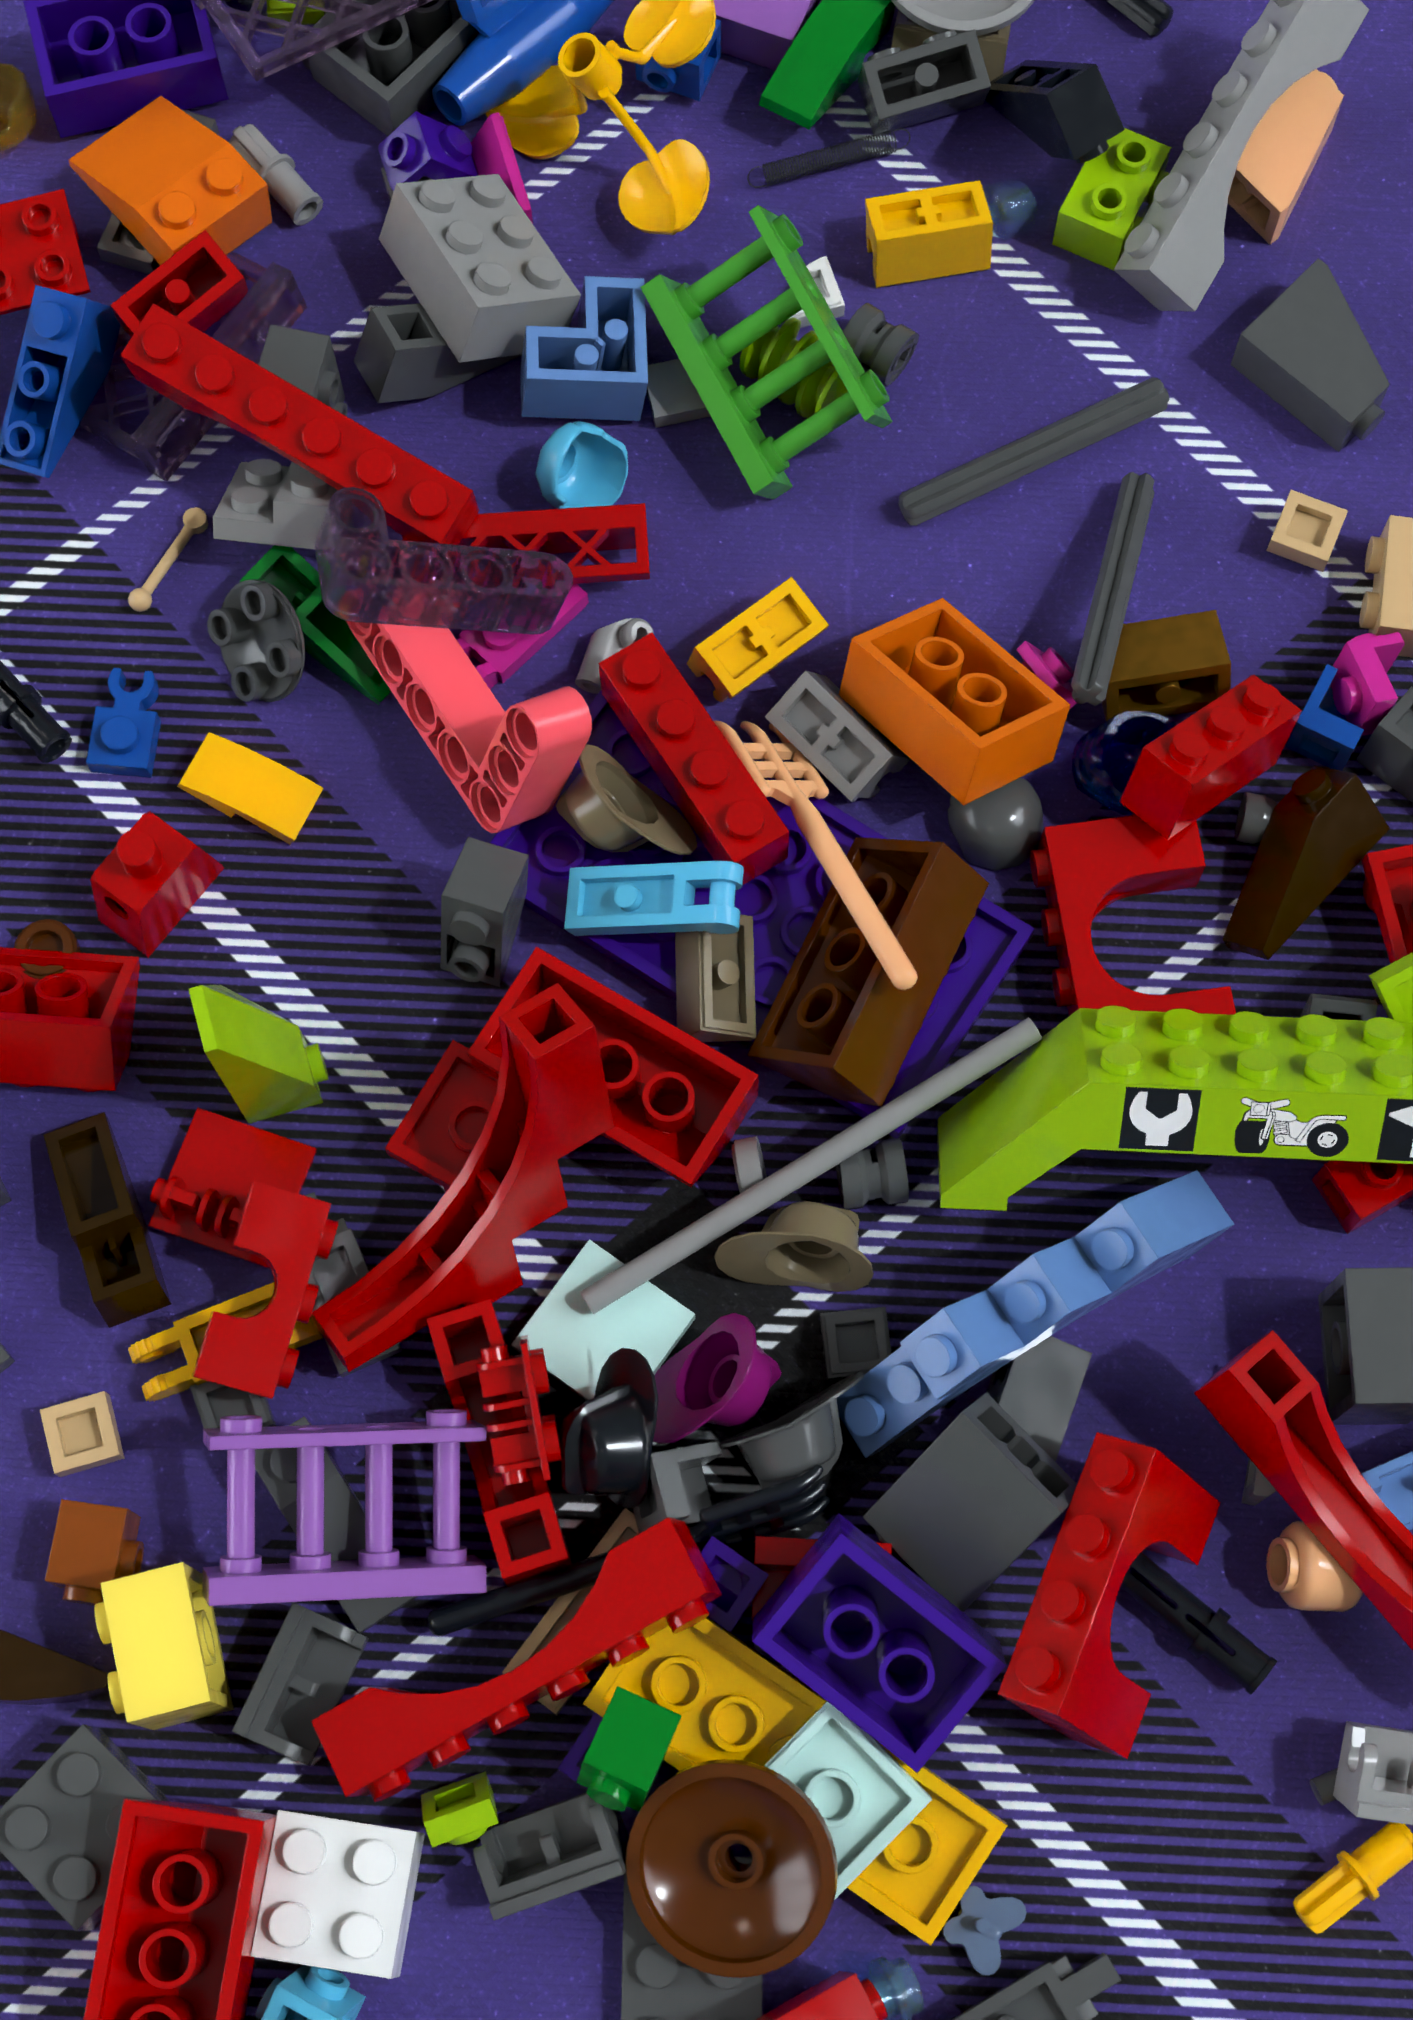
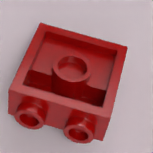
(446, 1117)

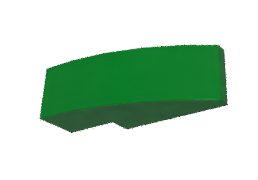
(825, 58)
(324, 634)

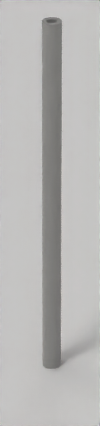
(811, 1165)

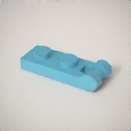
(653, 898)

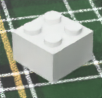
(338, 1895)

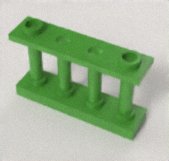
(708, 356)

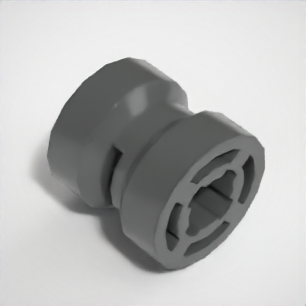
(880, 344)
(874, 1175)

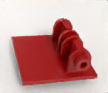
(38, 249)
(214, 1175)
(510, 1374)

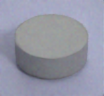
(748, 1162)

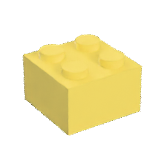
(162, 1648)

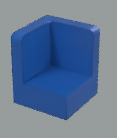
(1322, 730)

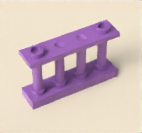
(310, 1570)

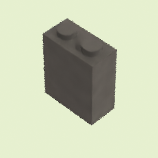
(972, 1503)

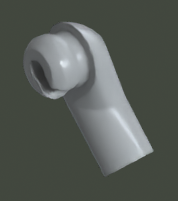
(604, 644)

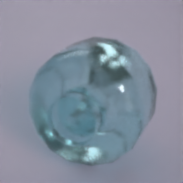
(1011, 207)

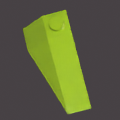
(257, 1054)

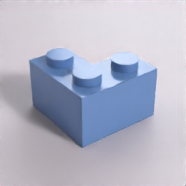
(590, 368)

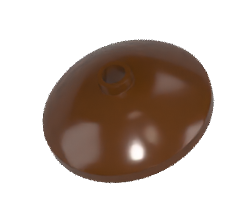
(705, 1902)

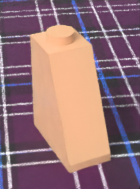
(1284, 153)

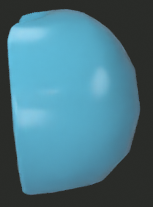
(582, 467)

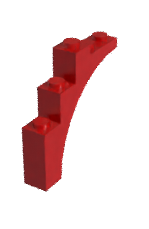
(463, 1252)

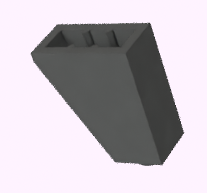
(1315, 359)

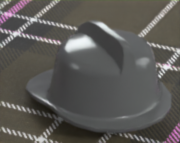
(797, 1439)

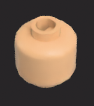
(1308, 1573)

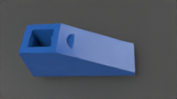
(56, 377)

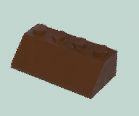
(837, 1011)

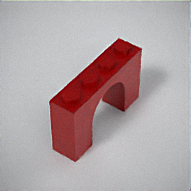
(1087, 870)
(1063, 1658)

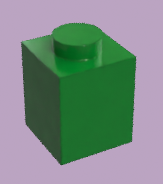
(627, 1751)

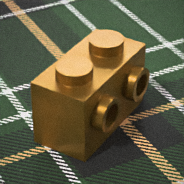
(1160, 658)

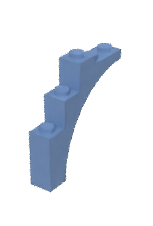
(1029, 1305)

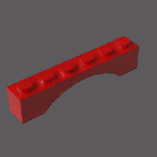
(259, 404)
(1285, 1430)
(640, 1590)

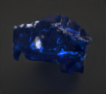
(1109, 753)

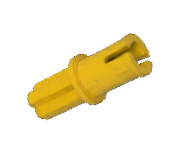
(1355, 1877)

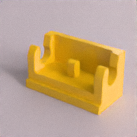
(929, 233)
(757, 640)

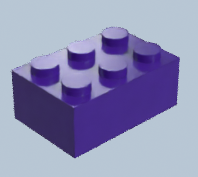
(119, 55)
(878, 1643)

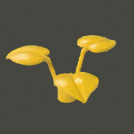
(543, 120)

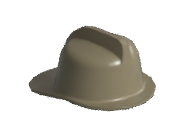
(619, 811)
(800, 1247)

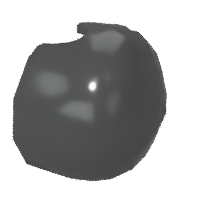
(999, 826)

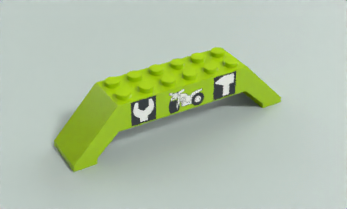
(1181, 1088)

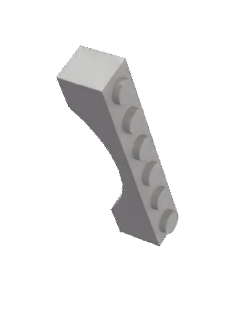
(1182, 235)

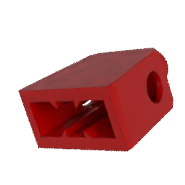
(154, 879)

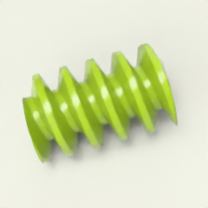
(780, 346)

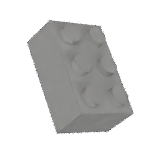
(476, 264)

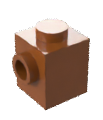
(92, 1547)

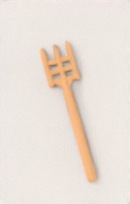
(819, 836)

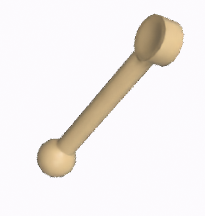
(194, 522)

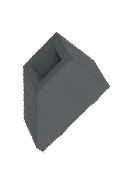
(482, 911)

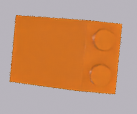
(173, 181)

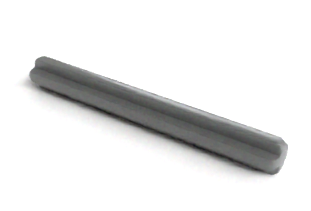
(1033, 451)
(1113, 589)

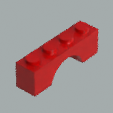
(519, 1515)

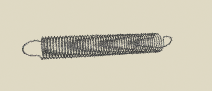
(833, 162)

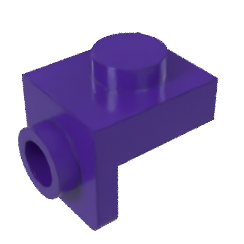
(426, 149)

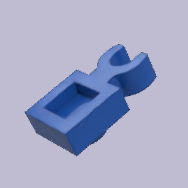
(127, 735)

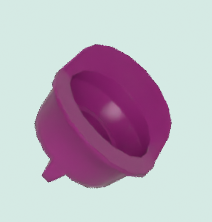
(713, 1380)

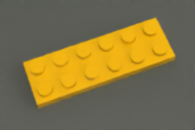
(748, 1708)

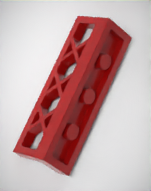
(571, 531)

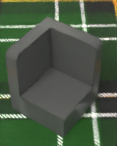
(677, 1485)

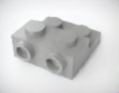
(272, 505)

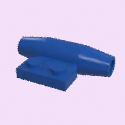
(510, 52)

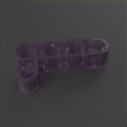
(427, 583)

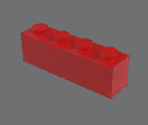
(693, 758)

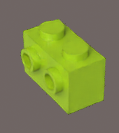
(1111, 198)

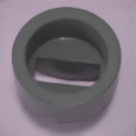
(1253, 817)

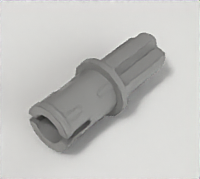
(278, 172)

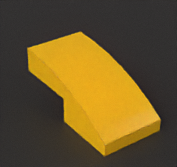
(250, 786)

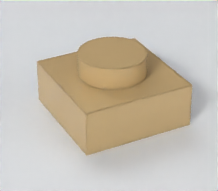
(1307, 530)
(82, 1434)

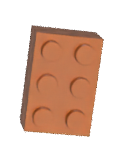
(953, 700)

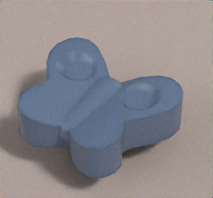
(981, 1927)

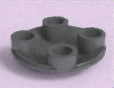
(259, 641)

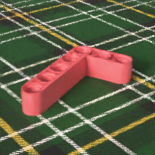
(499, 761)

